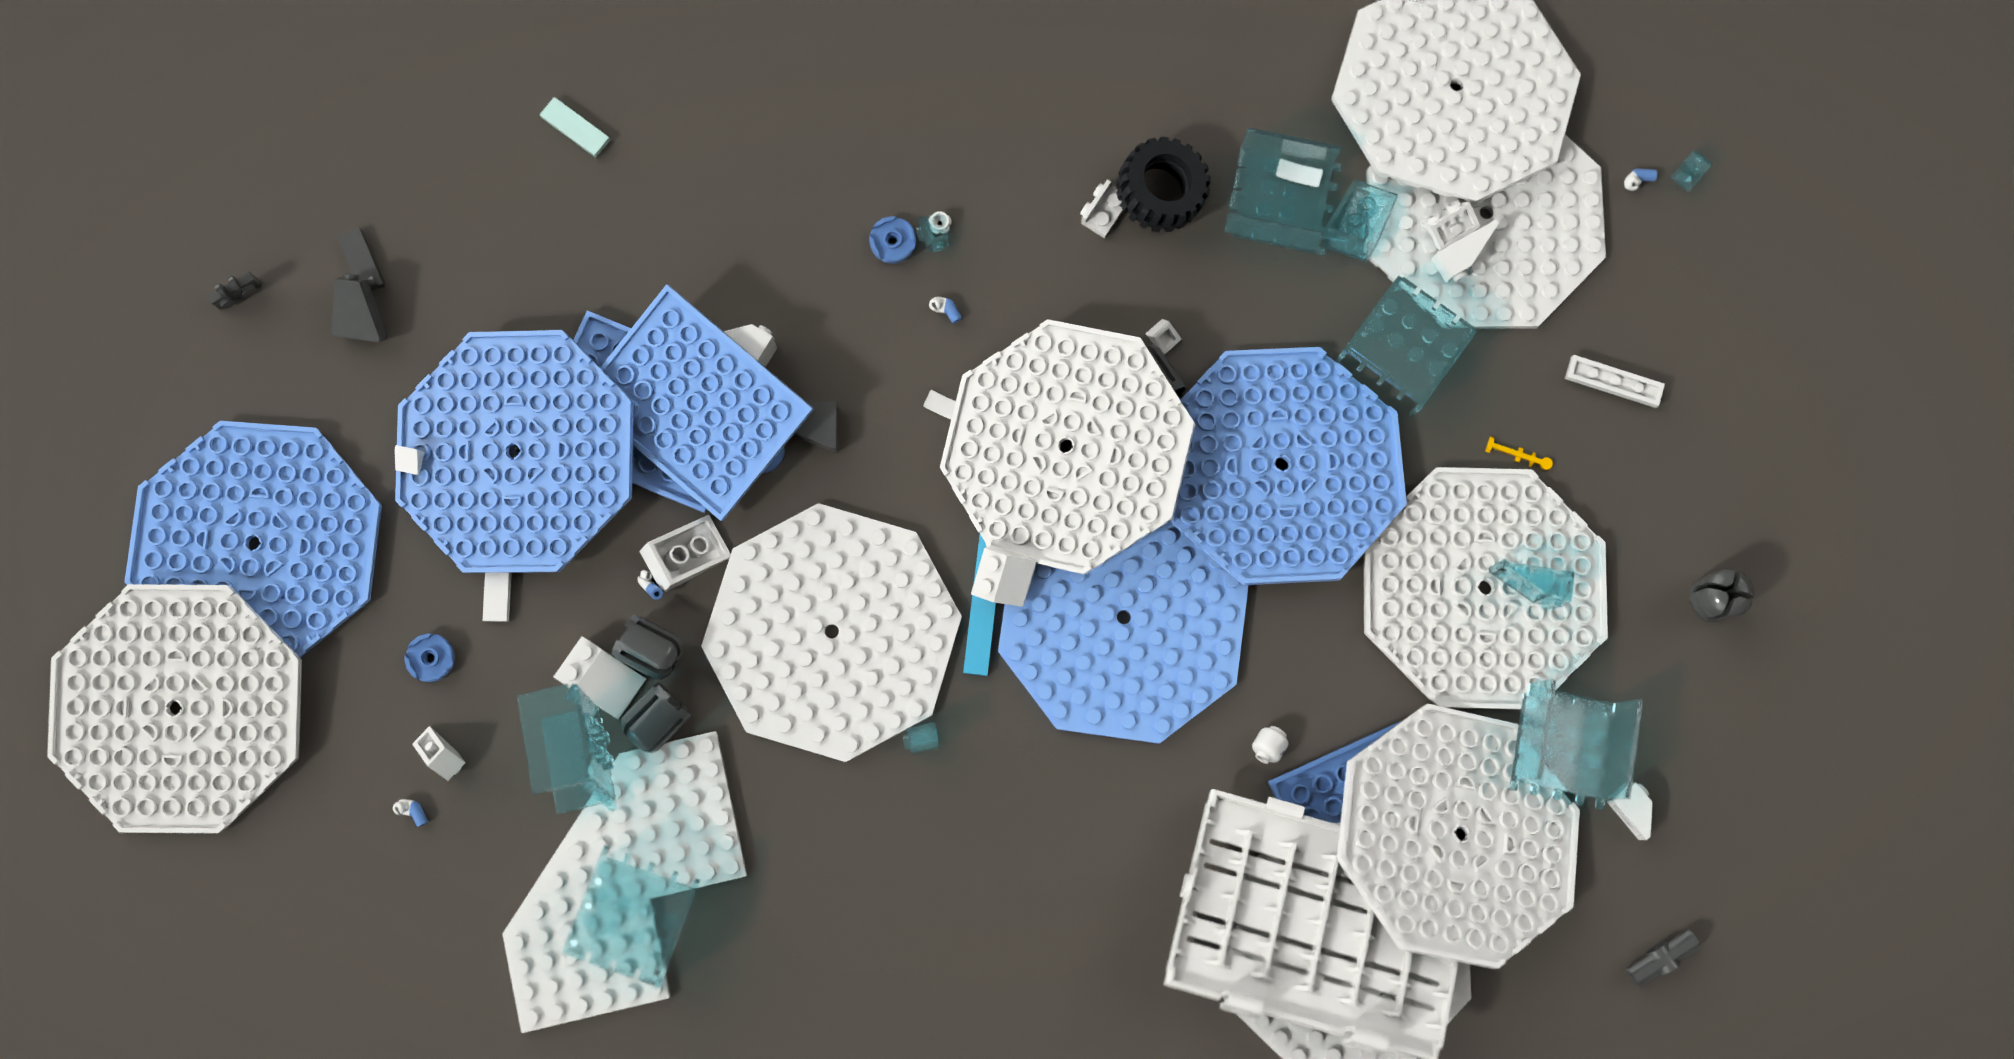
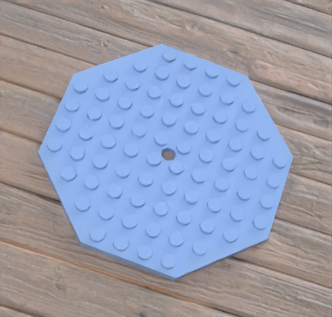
(1339, 478)
(269, 484)
(560, 487)
(1137, 675)

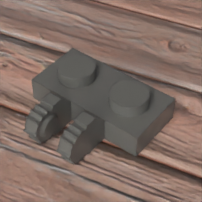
(240, 287)

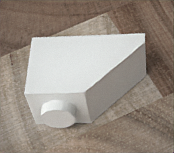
(438, 754)
(1635, 811)

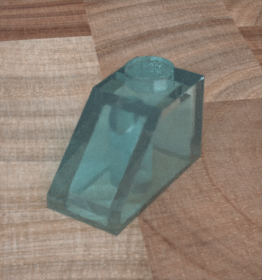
(921, 738)

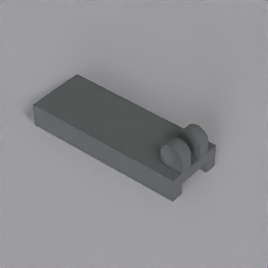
(360, 257)

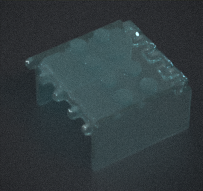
(1277, 208)
(1409, 342)
(1575, 744)
(567, 748)
(630, 919)

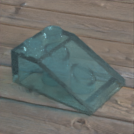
(1359, 220)
(1537, 584)

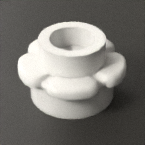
(944, 218)

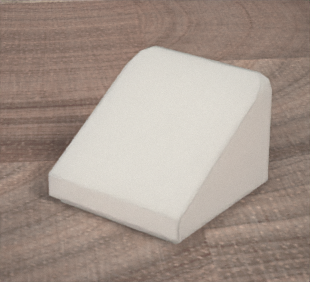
(1163, 336)
(408, 459)

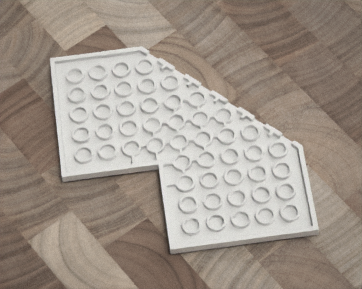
(669, 813)

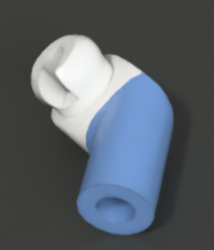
(1635, 178)
(945, 306)
(648, 585)
(411, 808)

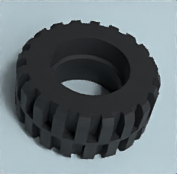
(1178, 161)

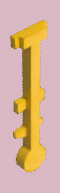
(1545, 463)

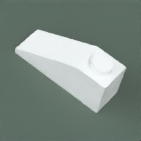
(1458, 257)

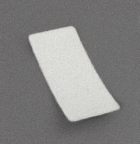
(1299, 173)
(940, 404)

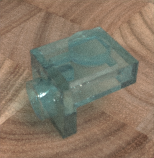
(1691, 170)
(925, 233)

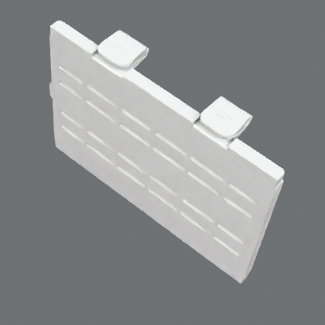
(1258, 987)

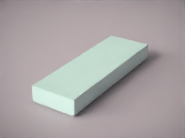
(575, 127)

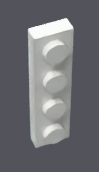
(1614, 381)

